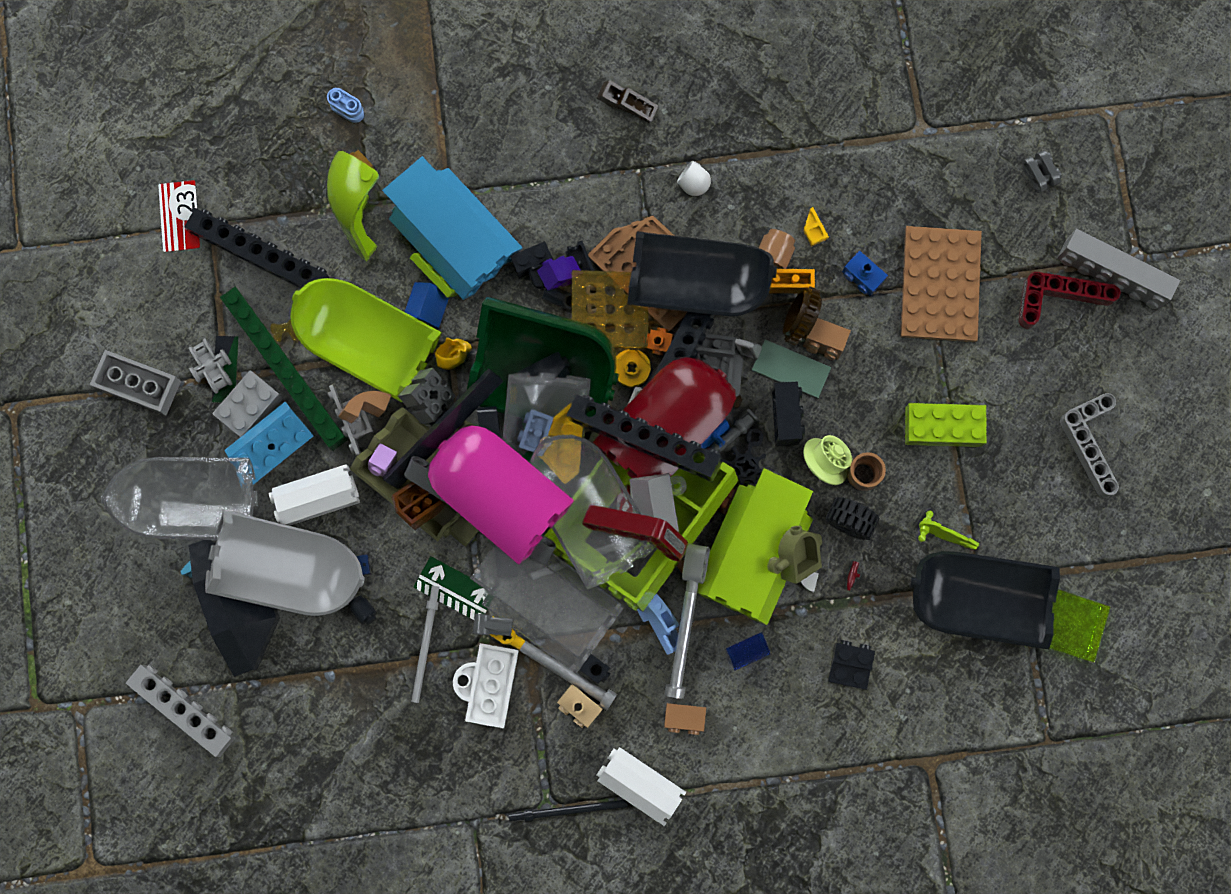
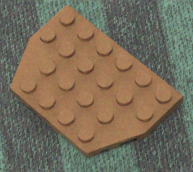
(617, 253)

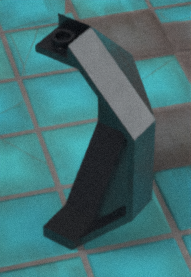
(236, 626)

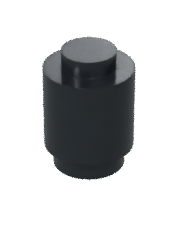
(363, 610)

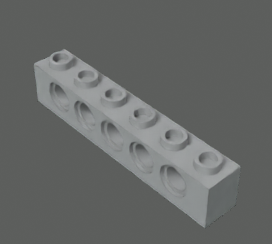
(139, 683)

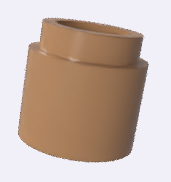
(780, 246)
(875, 463)

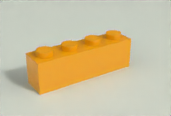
(792, 280)

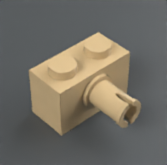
(579, 706)

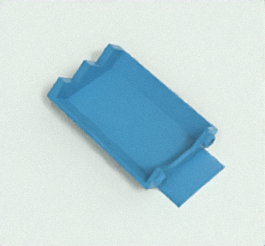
(449, 227)

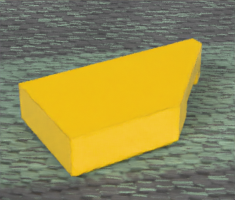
(814, 229)

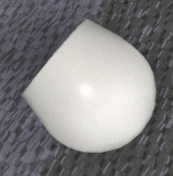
(694, 179)

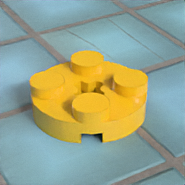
(642, 372)

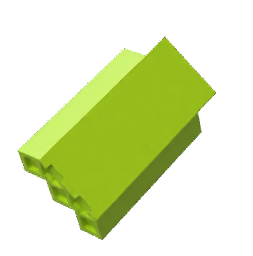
(748, 540)

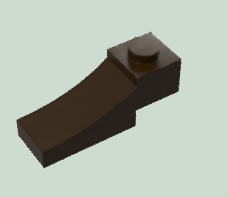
(627, 100)

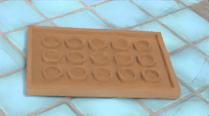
(941, 284)

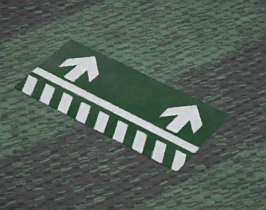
(454, 588)

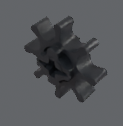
(747, 459)

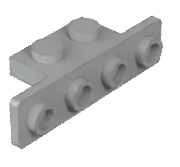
(358, 429)

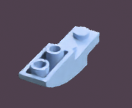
(662, 622)

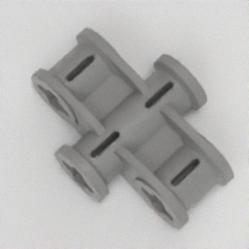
(210, 365)

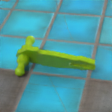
(928, 526)

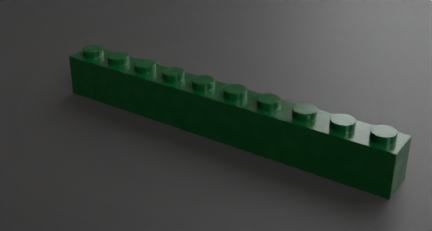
(284, 368)

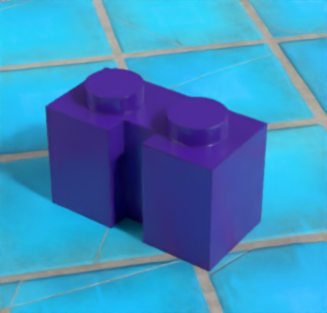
(557, 272)

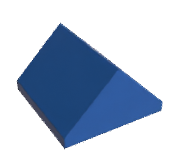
(427, 304)

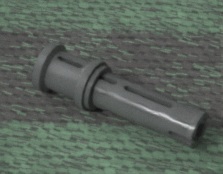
(740, 427)

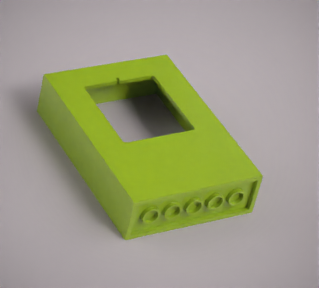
(693, 511)

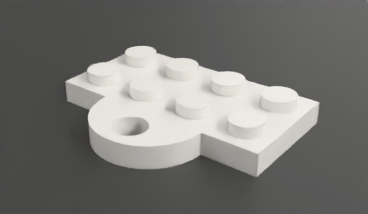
(488, 685)

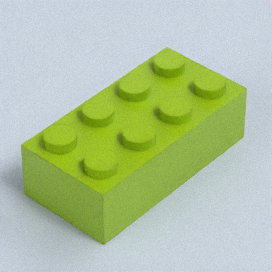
(945, 425)

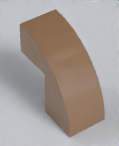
(370, 401)

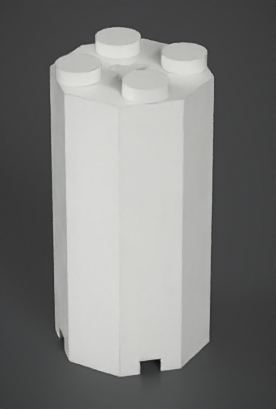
(314, 496)
(640, 785)

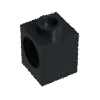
(586, 669)

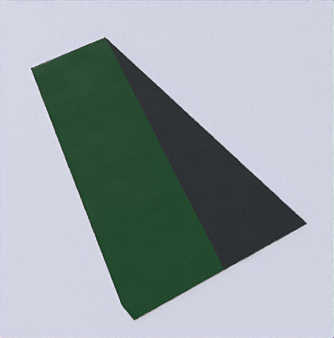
(230, 346)

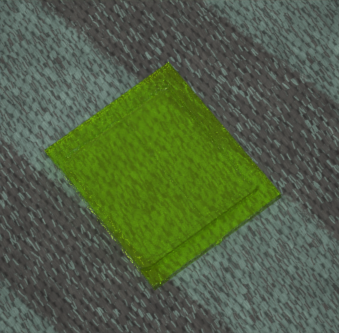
(1078, 625)

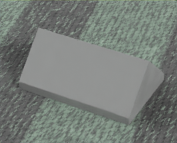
(655, 497)

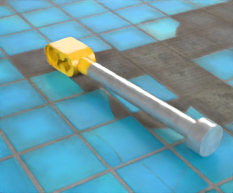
(605, 698)

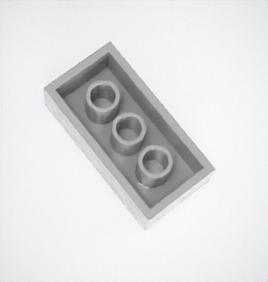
(135, 382)

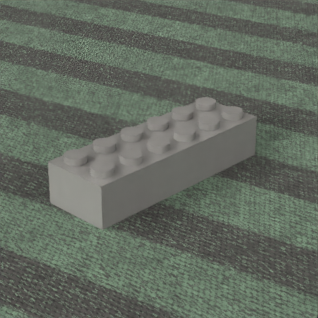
(1118, 268)

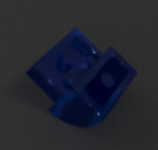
(747, 651)

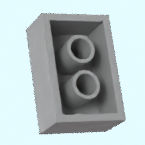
(247, 404)

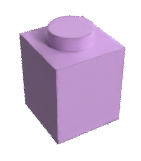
(382, 460)

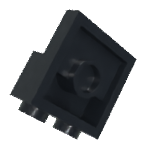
(851, 665)

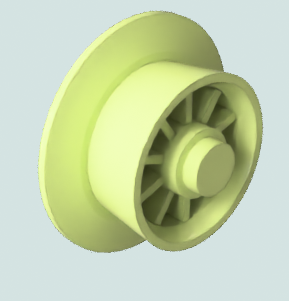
(828, 459)

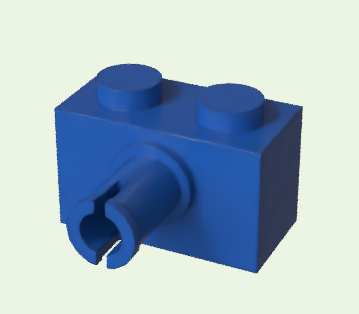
(864, 274)

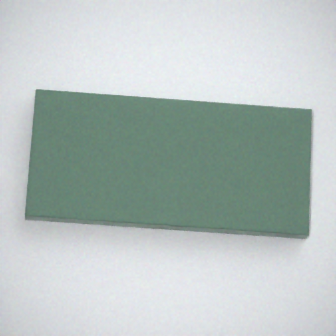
(788, 366)

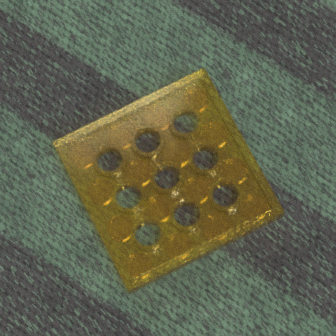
(600, 299)

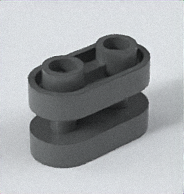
(1048, 173)

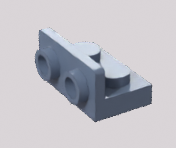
(536, 428)

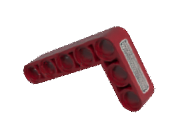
(1062, 291)
(637, 527)

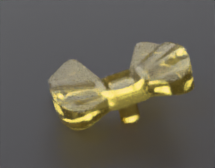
(278, 329)

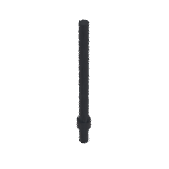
(529, 815)

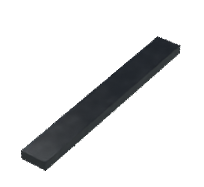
(445, 425)

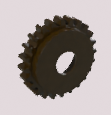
(802, 316)

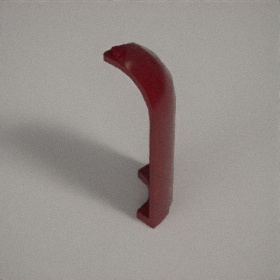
(683, 400)

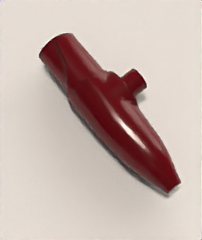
(852, 575)

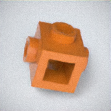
(654, 338)

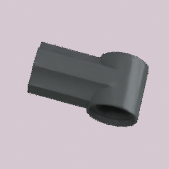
(489, 625)

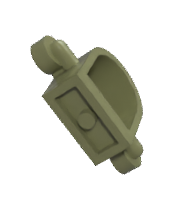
(797, 555)

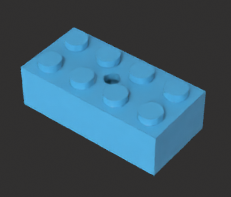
(271, 440)

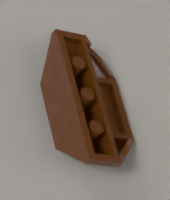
(416, 505)

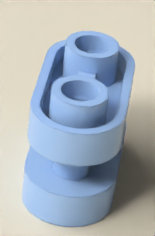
(345, 105)

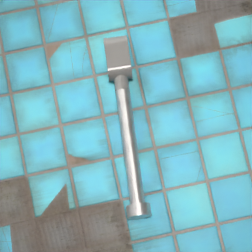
(694, 573)

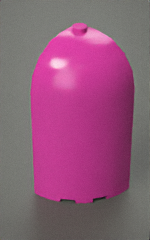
(497, 490)

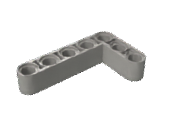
(1089, 442)

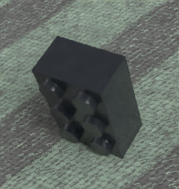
(787, 413)

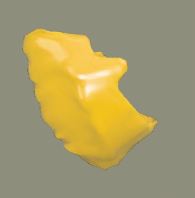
(452, 353)

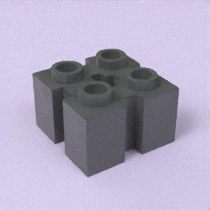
(427, 396)

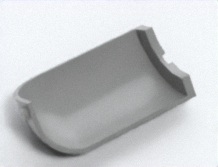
(281, 566)

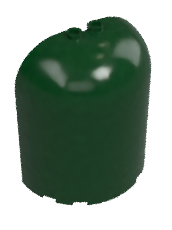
(520, 336)

